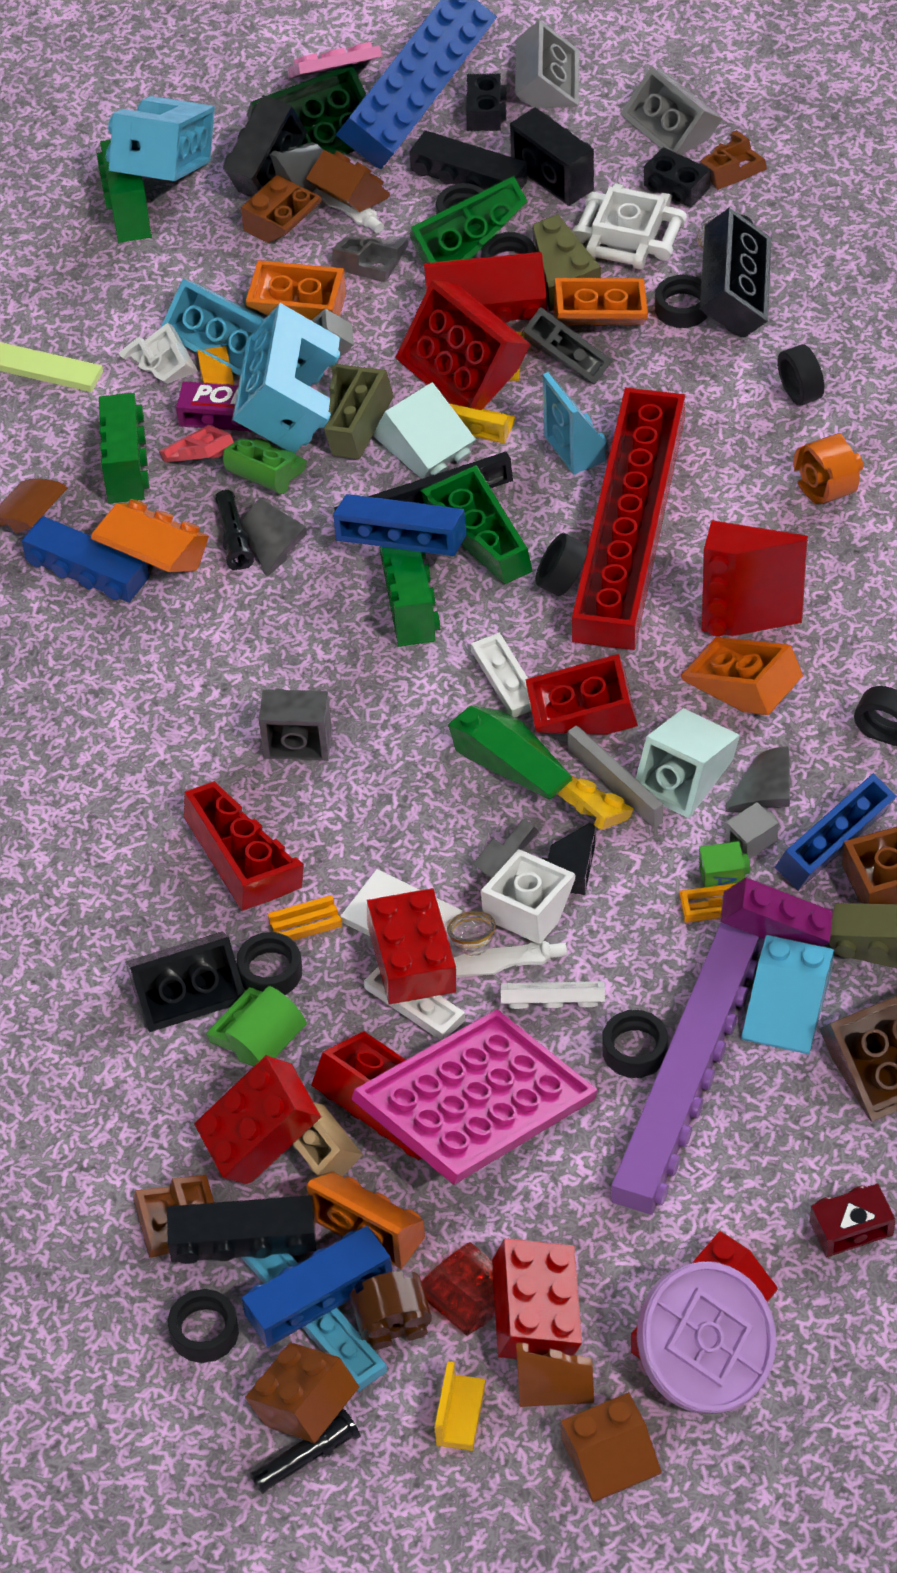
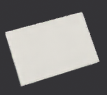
(383, 885)

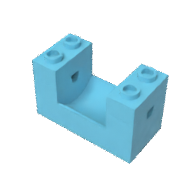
(161, 138)
(276, 376)

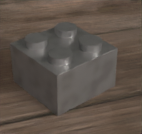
(295, 724)

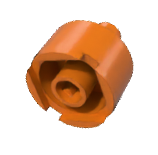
(828, 469)

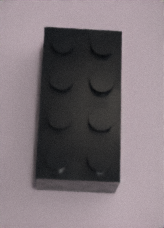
(735, 273)

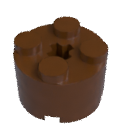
(391, 1309)

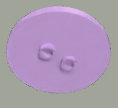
(706, 1337)

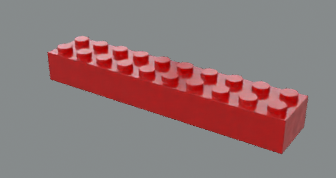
(628, 519)

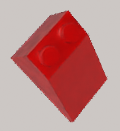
(583, 696)

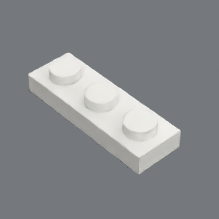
(503, 673)
(552, 994)
(431, 1013)

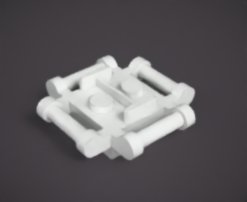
(628, 224)

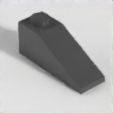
(565, 346)

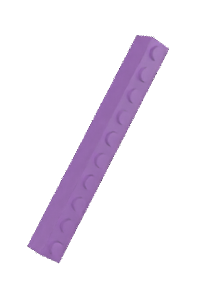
(687, 1070)

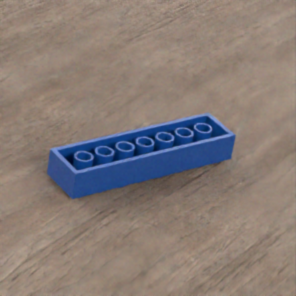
(415, 79)

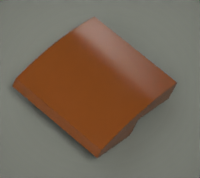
(29, 502)
(152, 1208)

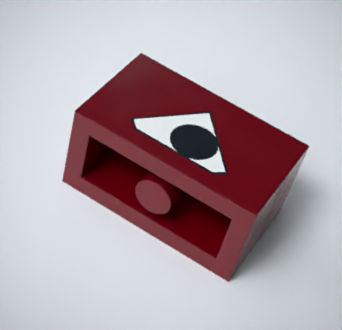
(852, 1219)

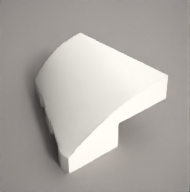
(162, 355)

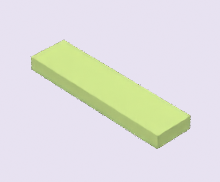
(49, 367)

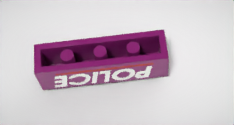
(206, 405)

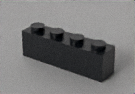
(463, 163)
(241, 1229)

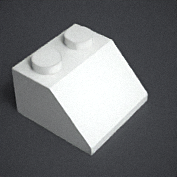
(527, 895)

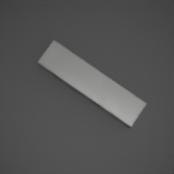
(615, 776)

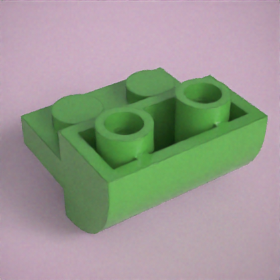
(263, 463)
(258, 1025)

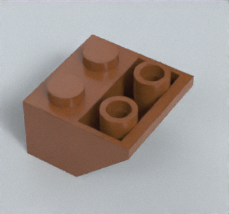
(347, 182)
(277, 209)

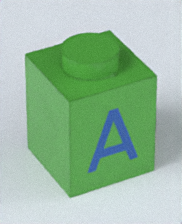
(723, 864)

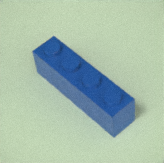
(400, 524)
(84, 560)
(827, 836)
(314, 1286)

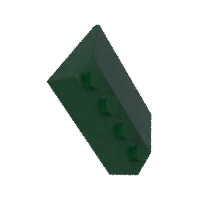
(323, 106)

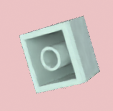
(425, 432)
(685, 760)

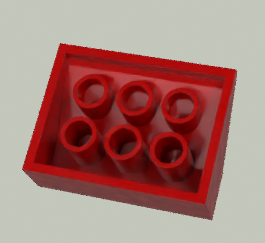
(461, 346)
(752, 579)

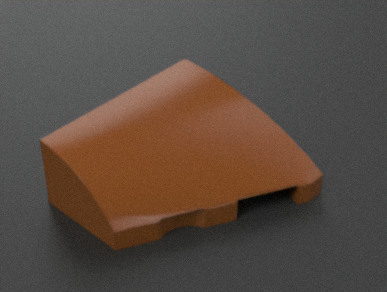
(726, 159)
(553, 1378)

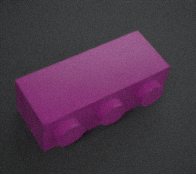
(774, 913)

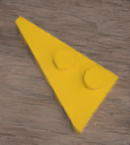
(590, 801)

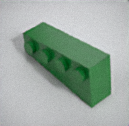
(126, 198)
(121, 448)
(488, 528)
(410, 596)

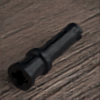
(235, 539)
(304, 1452)

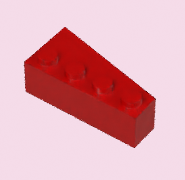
(239, 849)

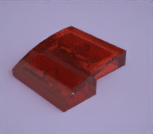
(462, 1288)

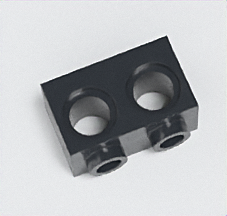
(484, 101)
(677, 176)

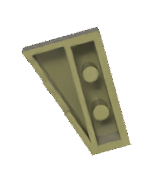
(562, 254)
(356, 407)
(865, 932)

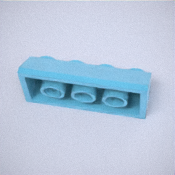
(211, 321)

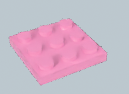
(334, 59)

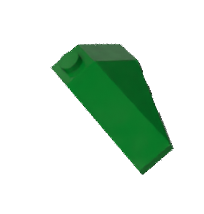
(467, 225)
(507, 749)

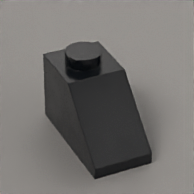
(575, 855)

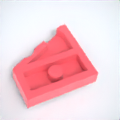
(198, 445)

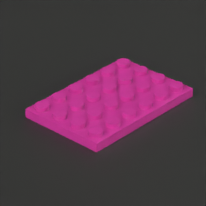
(474, 1096)

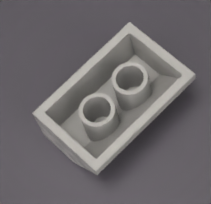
(546, 68)
(670, 113)

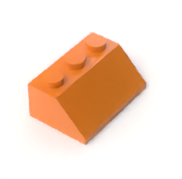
(600, 301)
(152, 537)
(347, 1206)

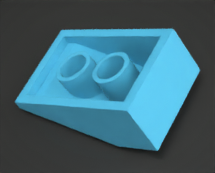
(570, 430)
(788, 994)

